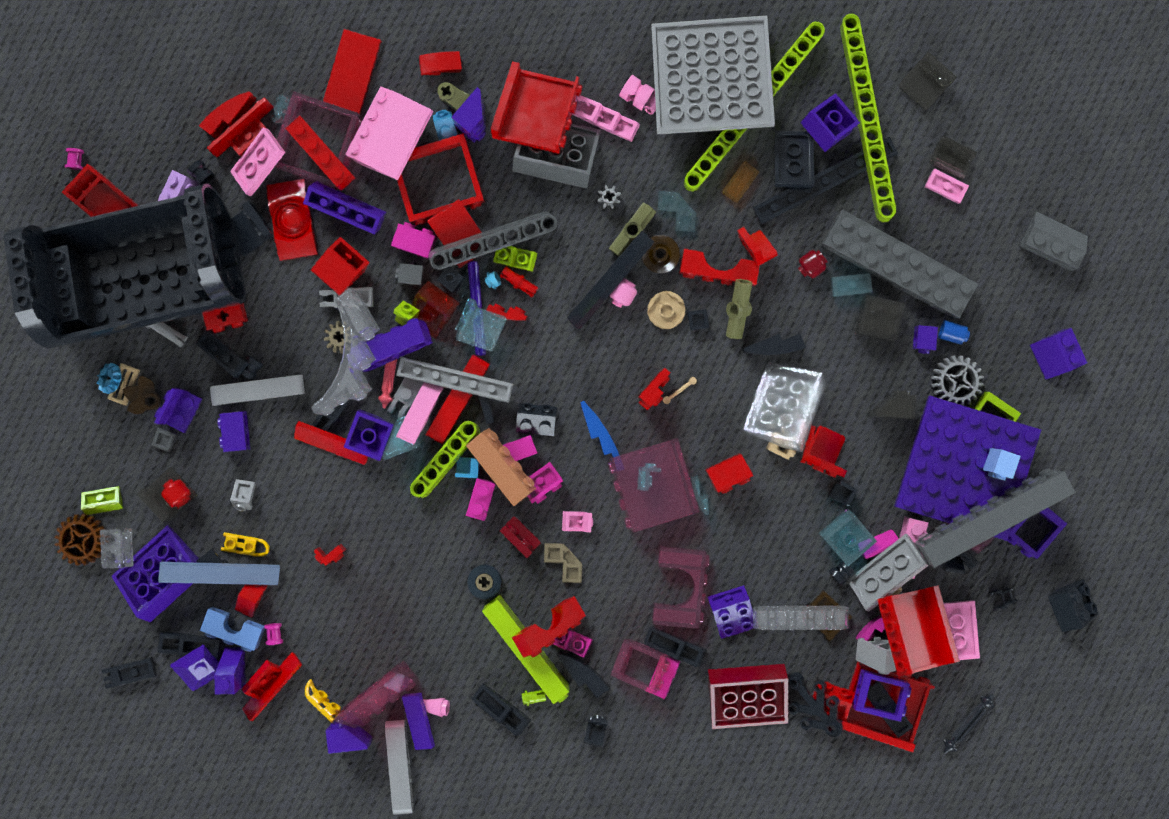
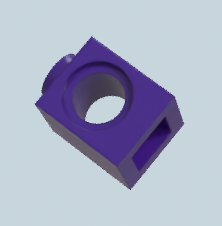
(925, 339)

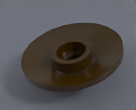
(671, 254)

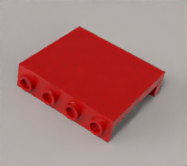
(535, 109)
(918, 630)
(875, 726)

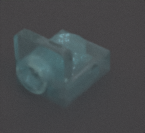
(644, 476)

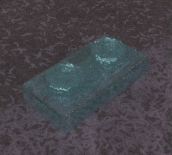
(851, 285)

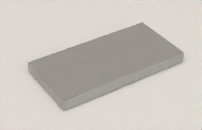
(887, 572)

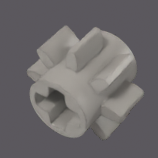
(606, 202)

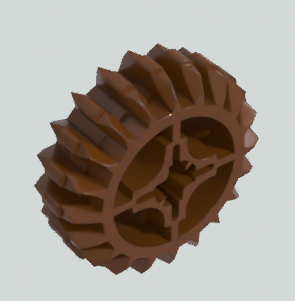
(76, 533)

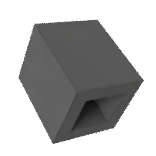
(410, 274)

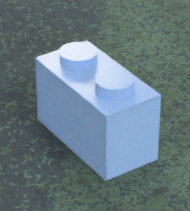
(1001, 464)

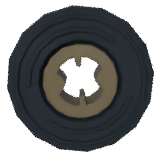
(491, 575)

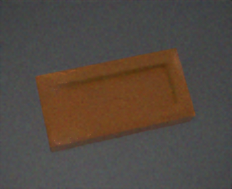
(740, 182)

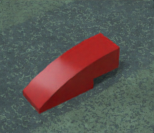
(227, 114)

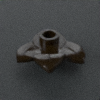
(139, 394)

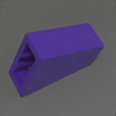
(230, 671)

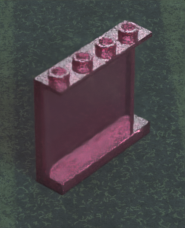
(670, 492)

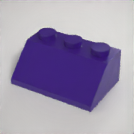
(471, 117)

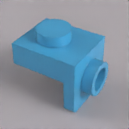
(444, 124)

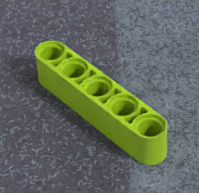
(435, 463)

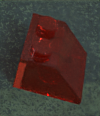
(435, 307)

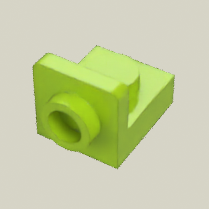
(405, 312)

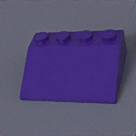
(140, 582)

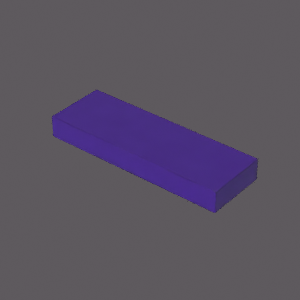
(418, 721)

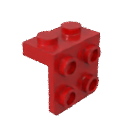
(825, 450)

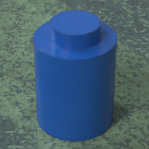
(953, 332)

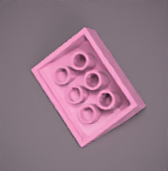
(389, 133)

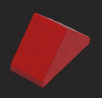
(250, 598)

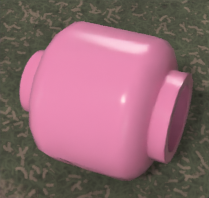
(623, 293)

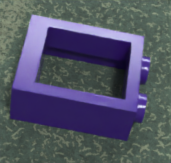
(1026, 550)
(862, 691)

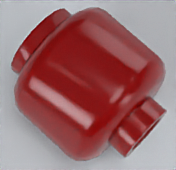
(176, 493)

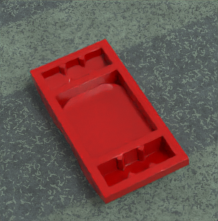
(96, 193)
(291, 220)

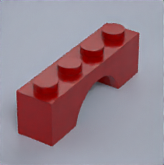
(320, 153)
(694, 264)
(533, 638)

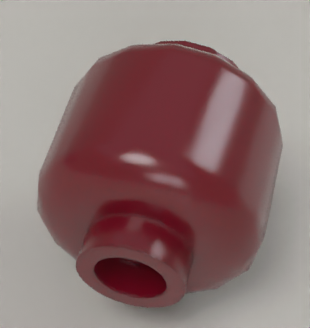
(812, 264)

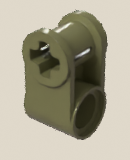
(456, 98)

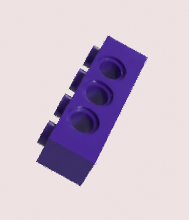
(344, 207)

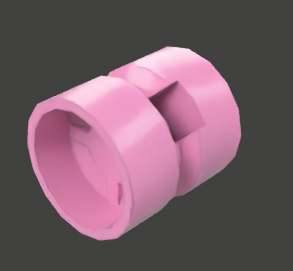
(636, 92)

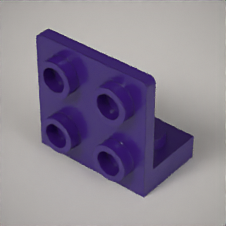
(178, 409)
(732, 611)

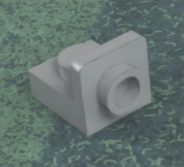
(242, 495)

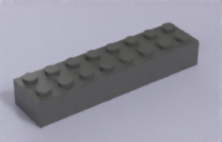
(899, 264)
(994, 517)

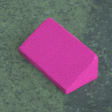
(883, 542)

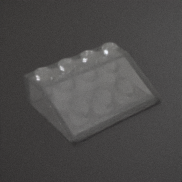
(785, 406)

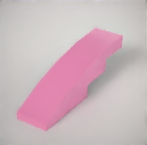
(605, 118)
(419, 412)

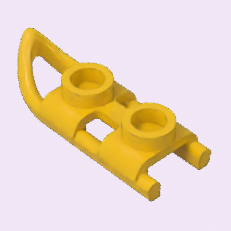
(248, 546)
(321, 697)

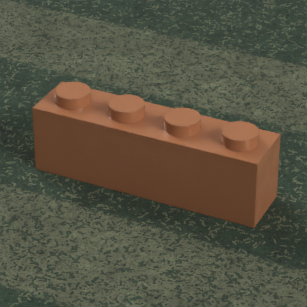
(501, 466)

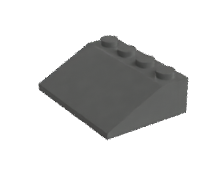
(570, 166)

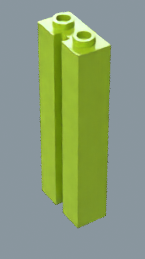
(540, 666)

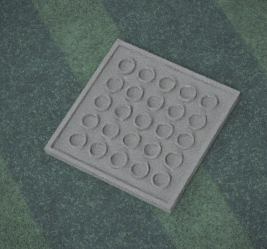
(712, 75)

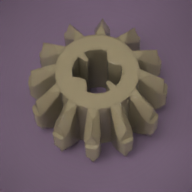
(332, 337)

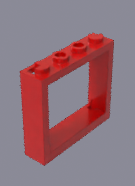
(433, 148)

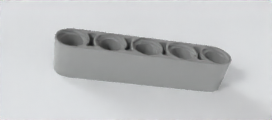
(257, 390)
(398, 767)

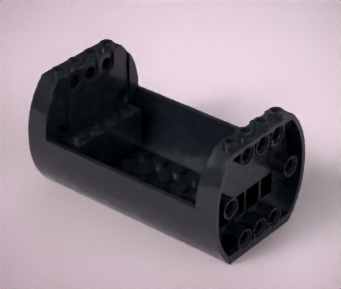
(64, 269)

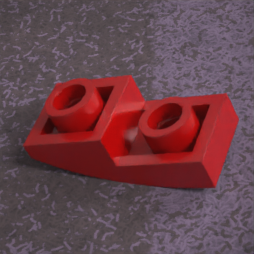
(440, 62)
(515, 314)

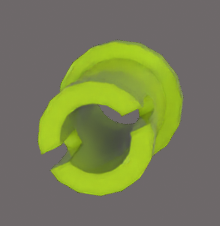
(533, 697)

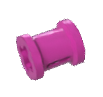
(74, 159)
(273, 633)

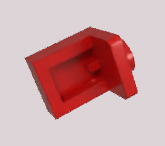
(335, 555)

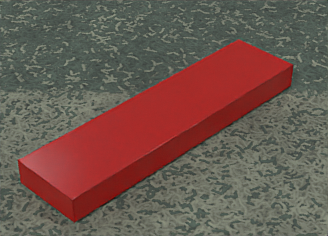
(326, 441)

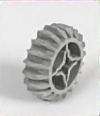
(961, 374)

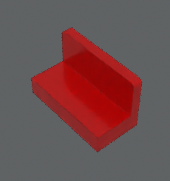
(757, 246)

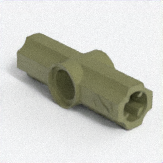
(640, 221)
(739, 308)

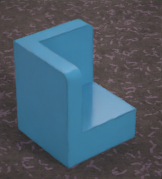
(467, 468)

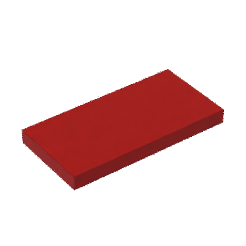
(352, 71)

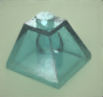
(396, 445)

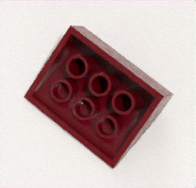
(748, 696)

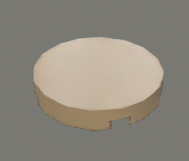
(666, 310)

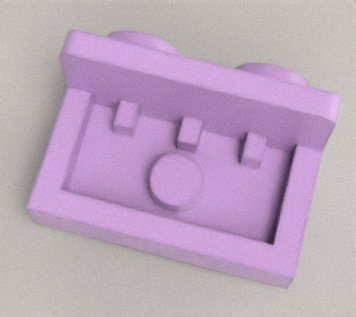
(175, 185)

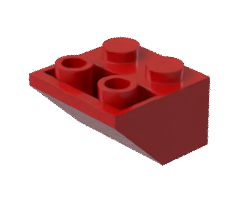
(340, 266)
(728, 473)

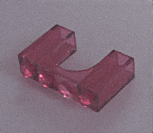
(689, 612)

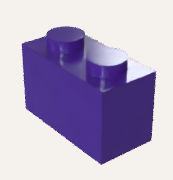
(234, 431)

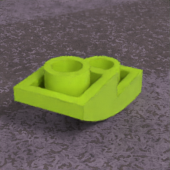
(516, 258)

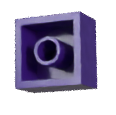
(830, 122)

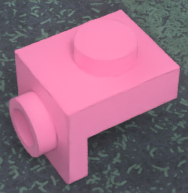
(577, 521)

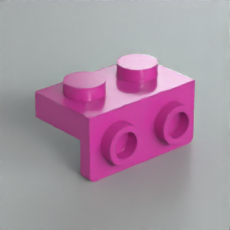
(545, 480)

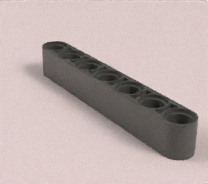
(483, 238)

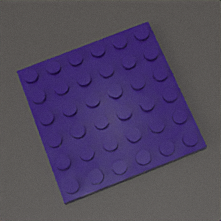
(949, 459)

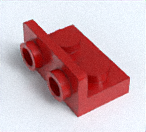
(845, 696)

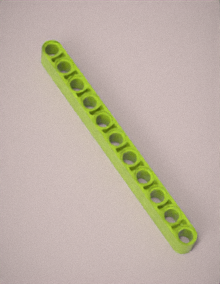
(781, 68)
(869, 108)

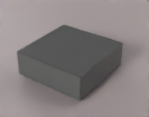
(164, 439)

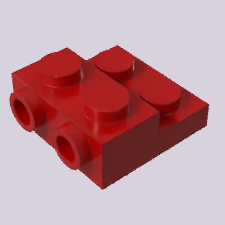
(652, 394)

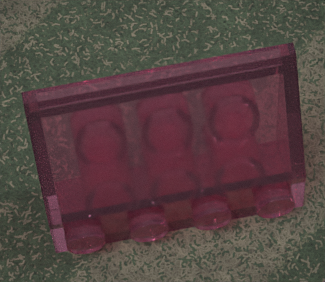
(377, 695)

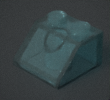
(847, 537)

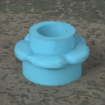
(492, 280)

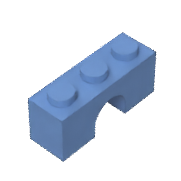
(216, 625)

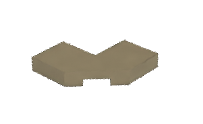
(571, 564)

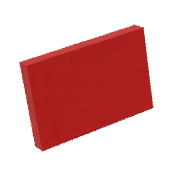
(454, 225)

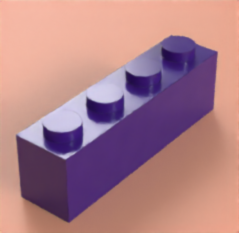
(398, 342)

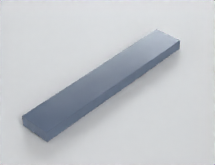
(218, 573)

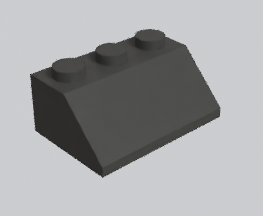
(1055, 242)

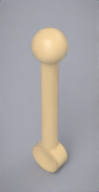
(692, 380)

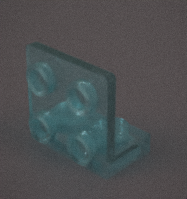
(479, 326)

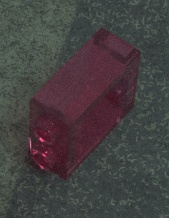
(624, 657)

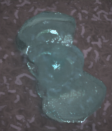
(280, 109)

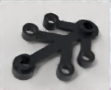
(816, 707)

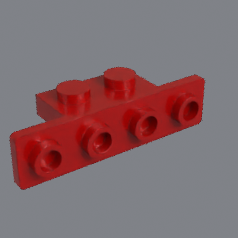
(243, 131)
(267, 683)

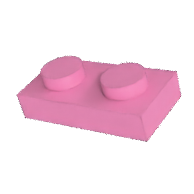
(946, 186)

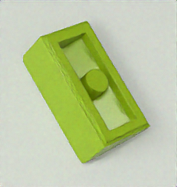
(101, 500)

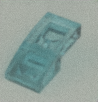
(702, 500)

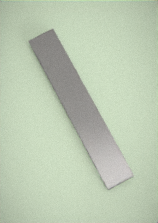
(454, 379)

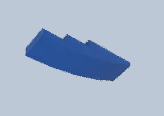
(597, 429)

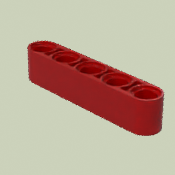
(455, 404)

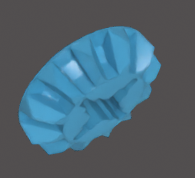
(114, 372)

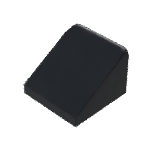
(954, 565)

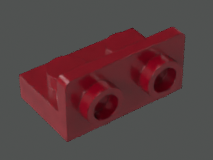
(520, 536)

